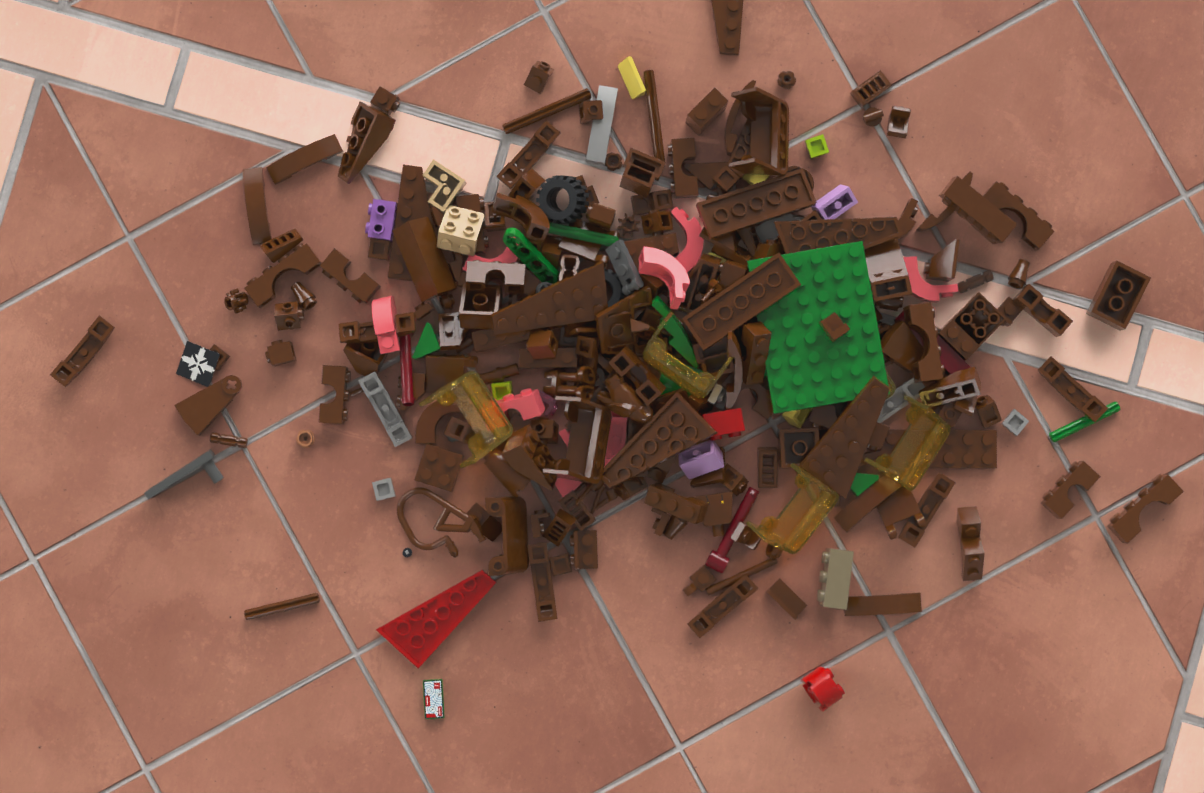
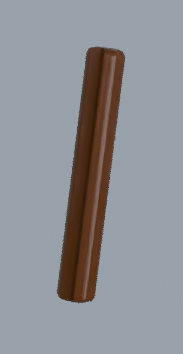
(282, 606)

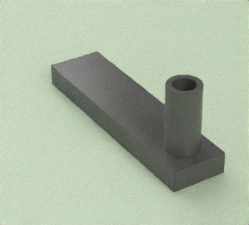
(204, 460)

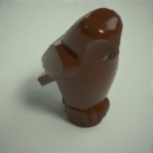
(624, 400)

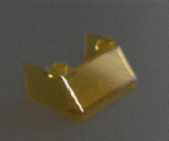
(656, 356)
(480, 411)
(916, 447)
(800, 515)

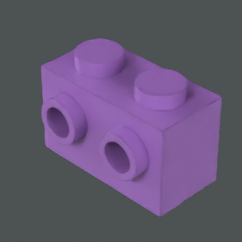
(381, 220)

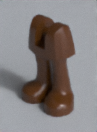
(560, 377)

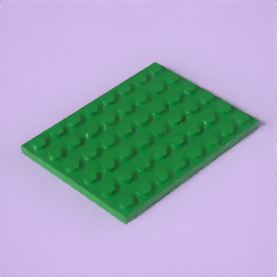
(802, 360)

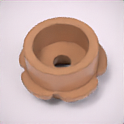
(300, 438)

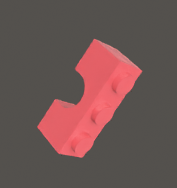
(527, 403)

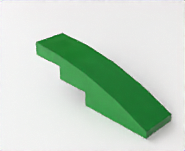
(678, 336)

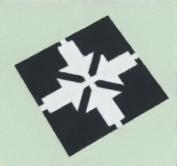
(197, 364)

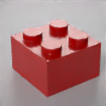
(725, 423)

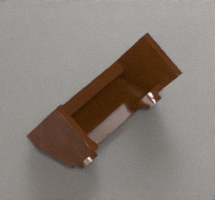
(768, 133)
(586, 441)

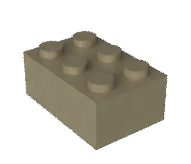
(835, 578)

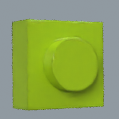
(816, 146)
(501, 389)

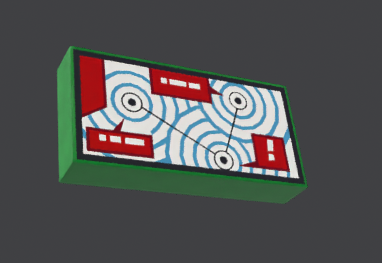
(433, 698)

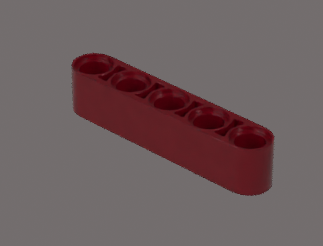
(949, 358)

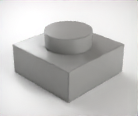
(1015, 422)
(383, 489)

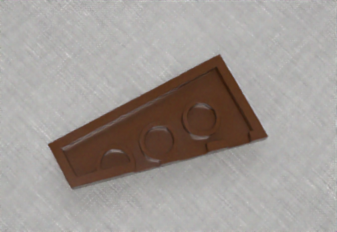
(728, 23)

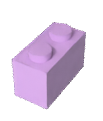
(835, 202)
(701, 459)

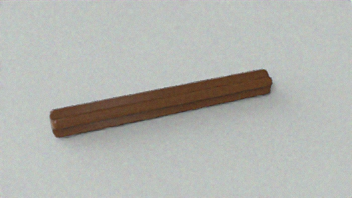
(546, 111)
(654, 117)

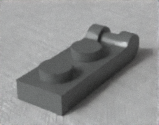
(624, 267)

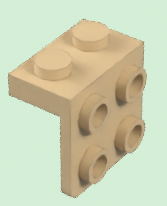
(460, 230)

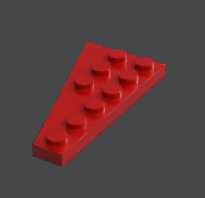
(430, 623)

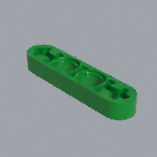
(533, 255)

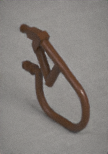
(471, 522)

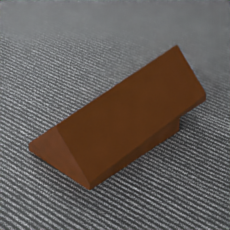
(424, 258)

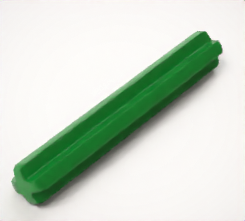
(582, 234)
(1081, 423)

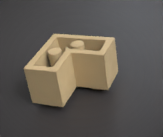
(448, 185)

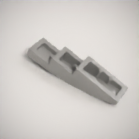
(602, 128)

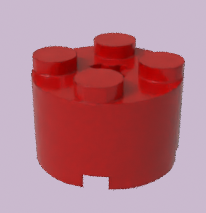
(822, 688)

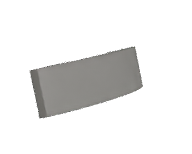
(897, 400)
(385, 409)

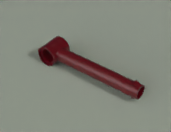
(406, 370)
(717, 559)

